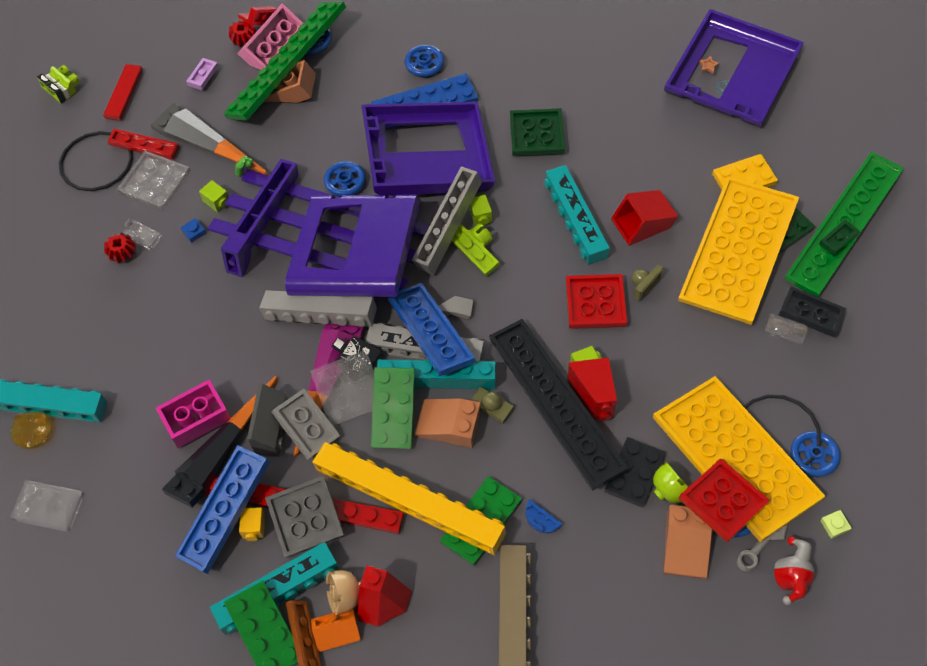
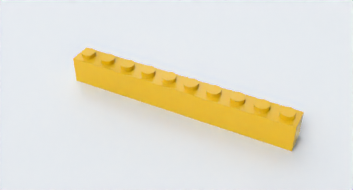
(410, 498)

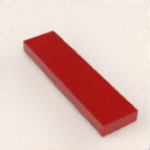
(123, 92)
(142, 143)

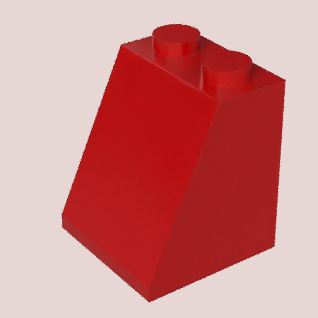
(643, 216)
(594, 386)

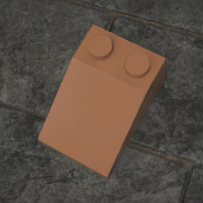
(295, 86)
(448, 421)
(686, 543)

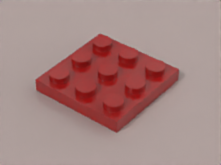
(596, 301)
(724, 500)

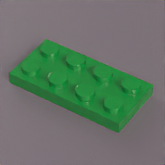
(393, 408)
(494, 502)
(262, 627)

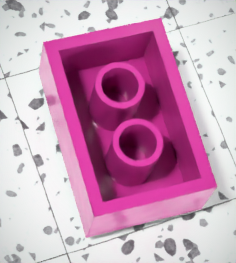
(193, 413)

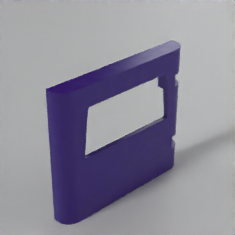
(757, 76)
(429, 170)
(376, 251)

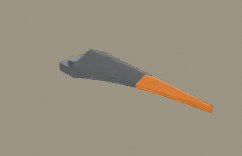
(187, 128)

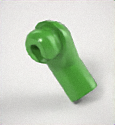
(239, 167)

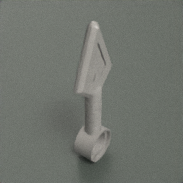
(779, 535)

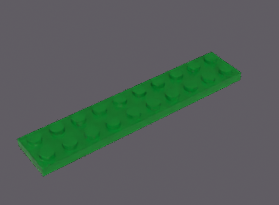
(284, 61)
(857, 206)

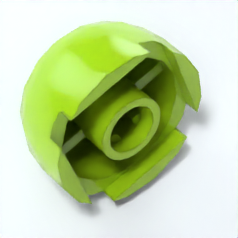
(668, 484)

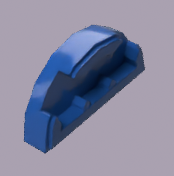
(540, 519)

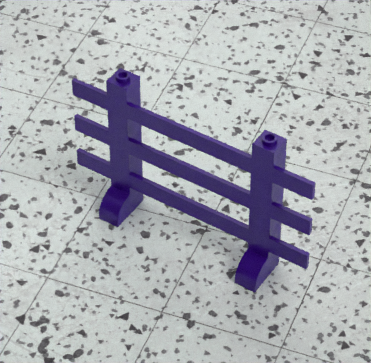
(265, 206)

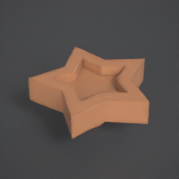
(708, 65)

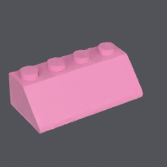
(270, 37)

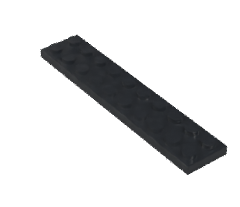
(558, 405)

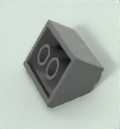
(264, 430)

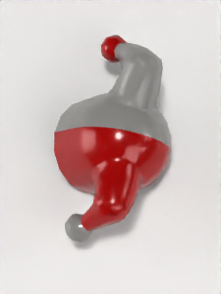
(795, 571)

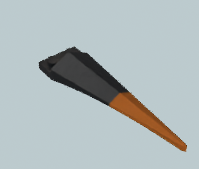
(200, 468)

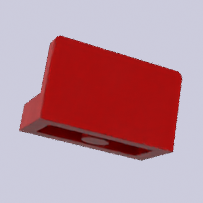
(257, 15)

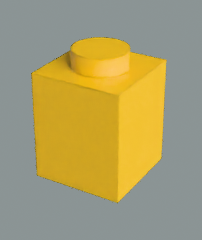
(252, 524)

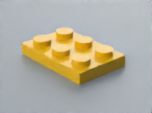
(750, 170)

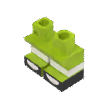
(58, 83)

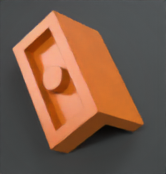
(335, 630)

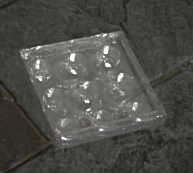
(153, 180)
(345, 387)

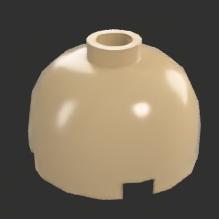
(343, 591)

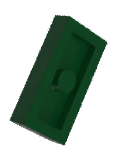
(839, 237)

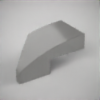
(457, 306)

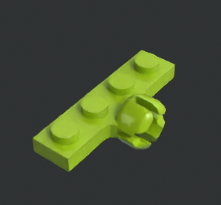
(473, 244)

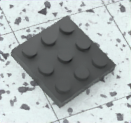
(304, 516)

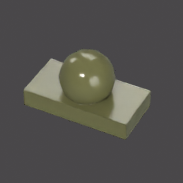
(645, 281)
(493, 405)

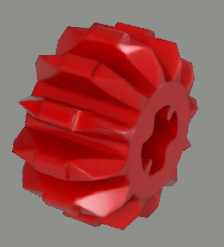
(241, 32)
(119, 247)

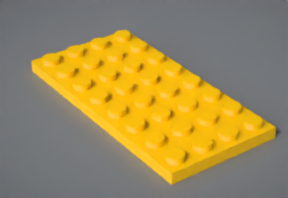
(739, 250)
(715, 425)

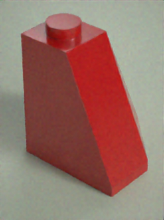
(381, 597)

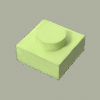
(835, 524)

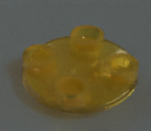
(30, 429)

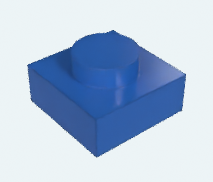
(193, 230)

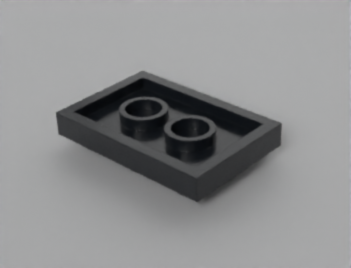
(812, 311)
(642, 465)

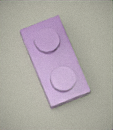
(202, 74)

